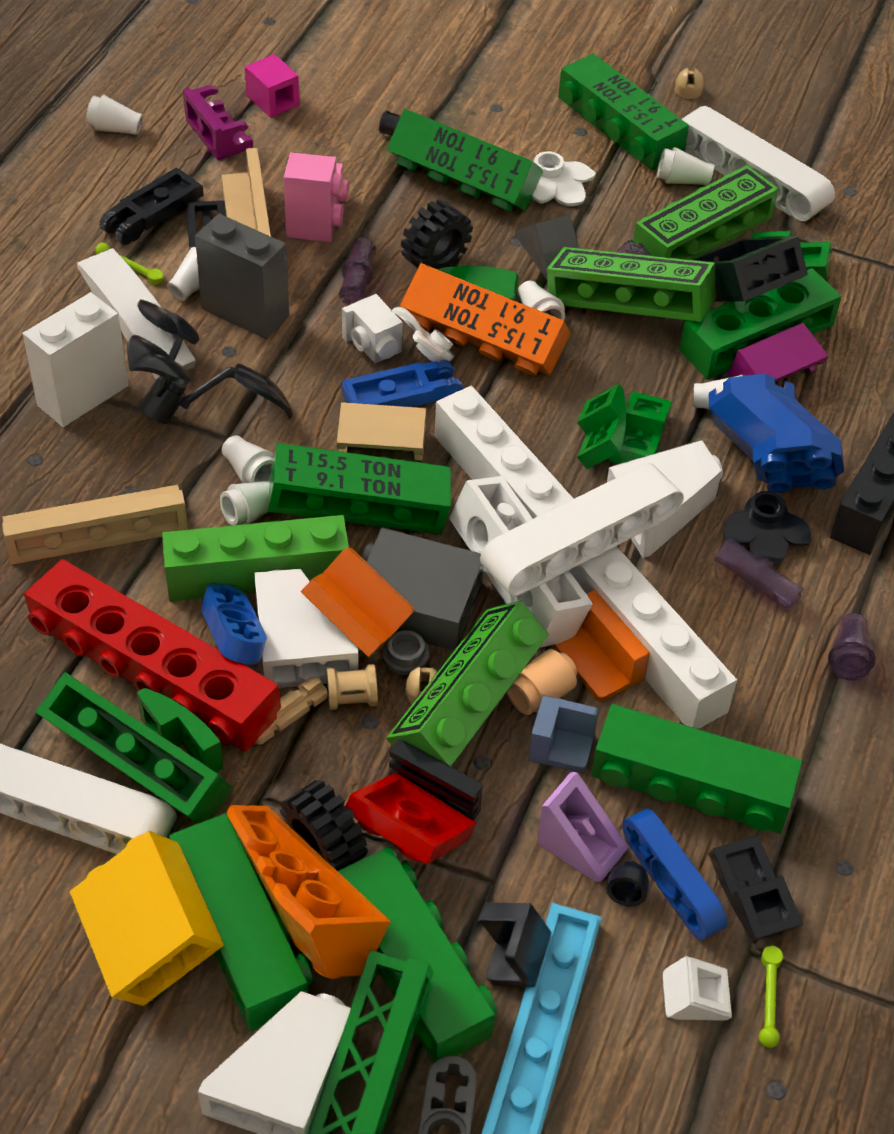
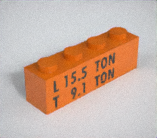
(486, 320)

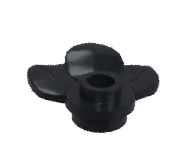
(767, 527)

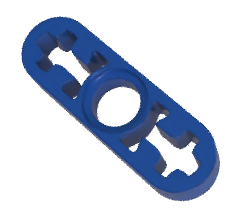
(233, 623)
(674, 874)

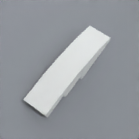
(122, 289)

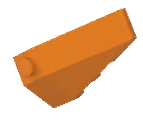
(316, 903)

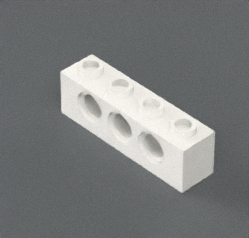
(491, 509)

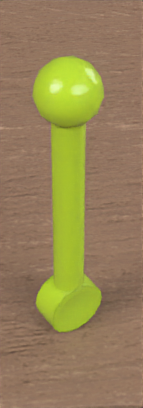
(154, 276)
(771, 959)

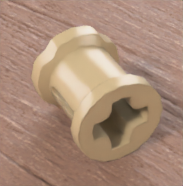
(352, 687)

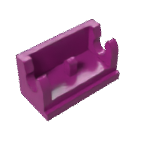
(214, 124)
(780, 355)

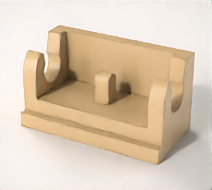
(382, 428)

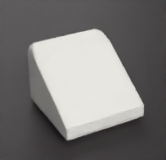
(696, 991)

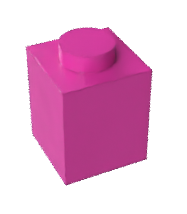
(272, 85)

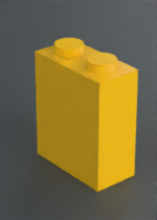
(145, 918)

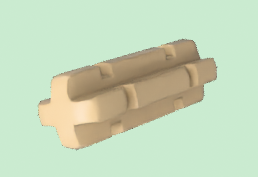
(295, 705)

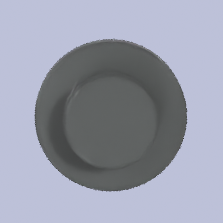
(405, 652)

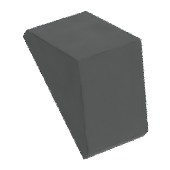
(547, 239)

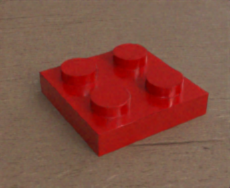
(410, 818)

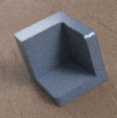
(563, 734)

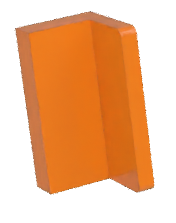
(358, 601)
(605, 652)

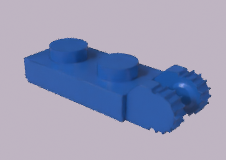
(403, 385)

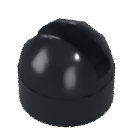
(623, 882)

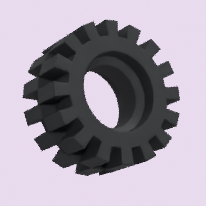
(437, 236)
(325, 824)

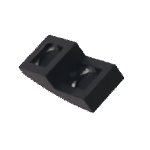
(753, 890)

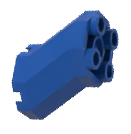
(777, 433)

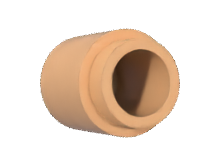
(547, 675)

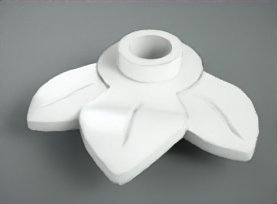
(561, 180)
(433, 345)

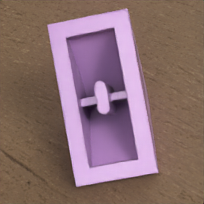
(579, 830)

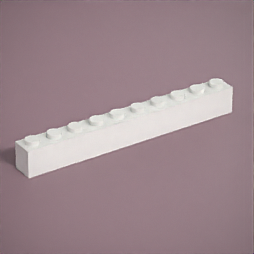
(679, 662)

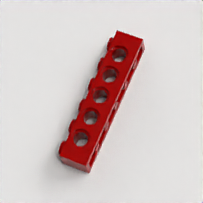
(153, 653)

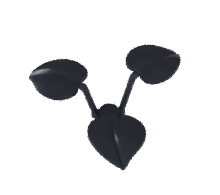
(169, 388)

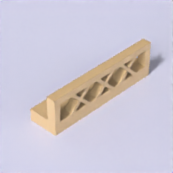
(246, 196)
(94, 524)

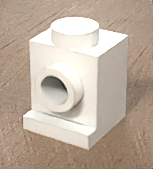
(372, 328)

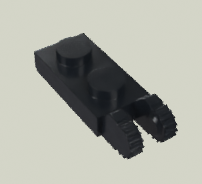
(150, 205)

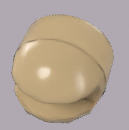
(689, 84)
(414, 680)

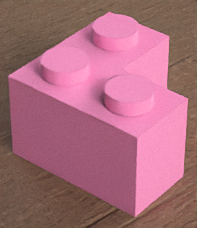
(314, 196)

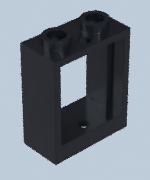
(755, 267)

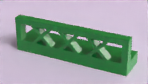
(391, 1053)

